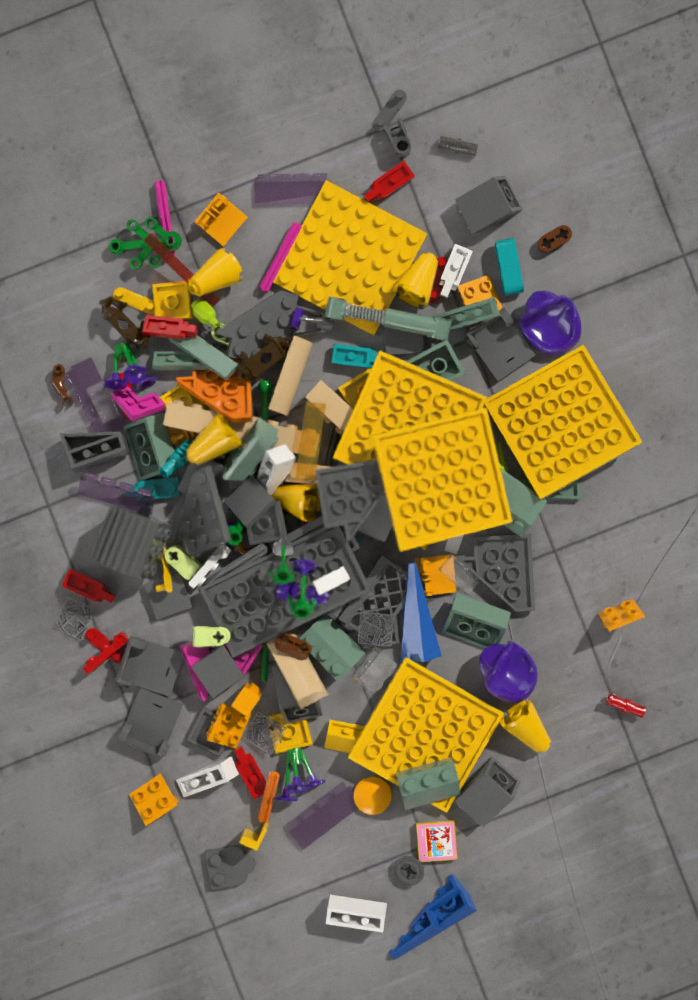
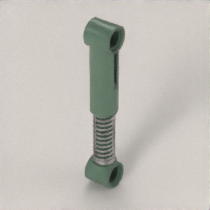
(432, 326)

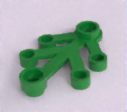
(141, 244)

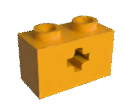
(247, 698)

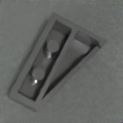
(93, 449)

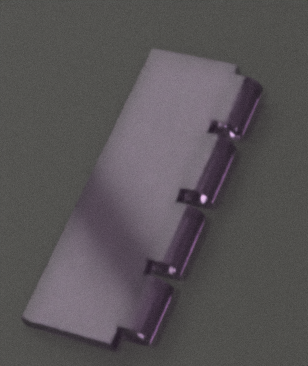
(288, 192)
(88, 375)
(108, 492)
(321, 820)

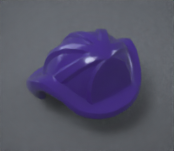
(551, 323)
(508, 671)

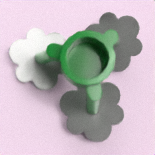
(282, 573)

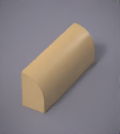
(290, 376)
(299, 675)

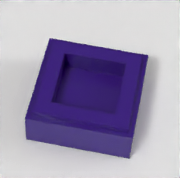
(296, 322)

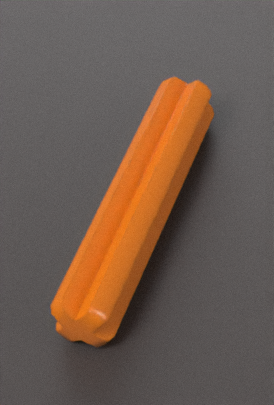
(268, 796)

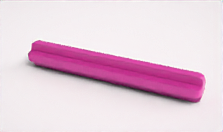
(163, 208)
(280, 257)

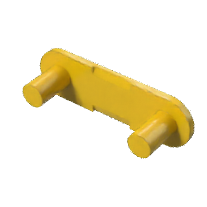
(134, 300)
(167, 576)

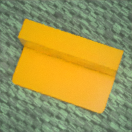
(342, 735)
(253, 839)

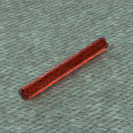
(170, 259)

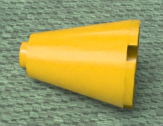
(216, 273)
(417, 282)
(213, 441)
(299, 500)
(526, 726)

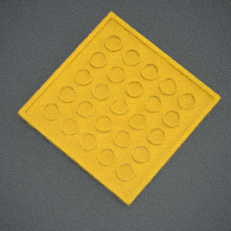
(349, 254)
(398, 398)
(562, 422)
(442, 479)
(424, 722)

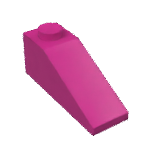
(191, 656)

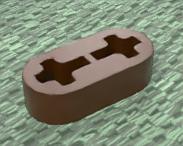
(552, 235)
(292, 646)

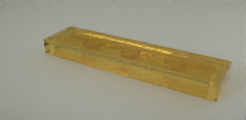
(310, 441)

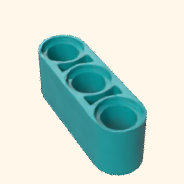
(509, 266)

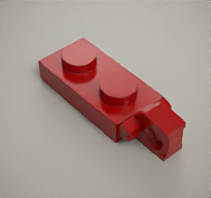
(389, 182)
(168, 327)
(87, 587)
(106, 652)
(250, 772)

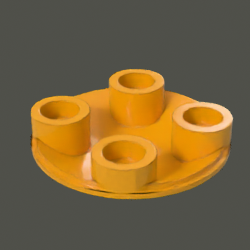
(372, 795)

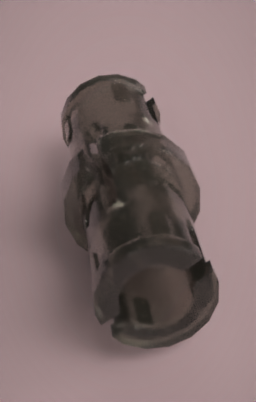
(458, 145)

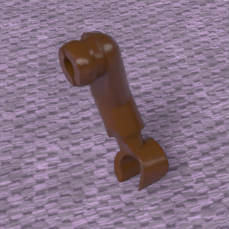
(58, 381)

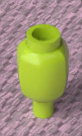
(205, 313)

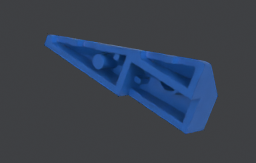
(419, 636)
(445, 910)

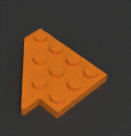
(228, 397)

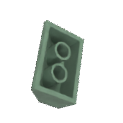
(439, 361)
(149, 445)
(252, 450)
(523, 504)
(475, 621)
(332, 646)
(428, 783)

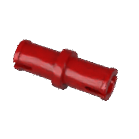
(626, 705)

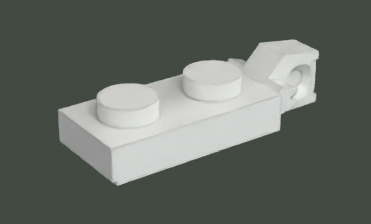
(454, 269)
(209, 565)

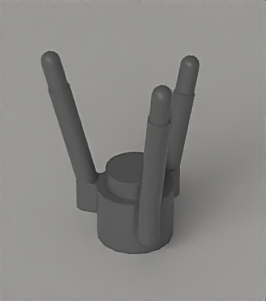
(323, 322)

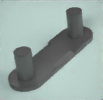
(390, 110)

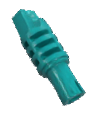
(176, 460)

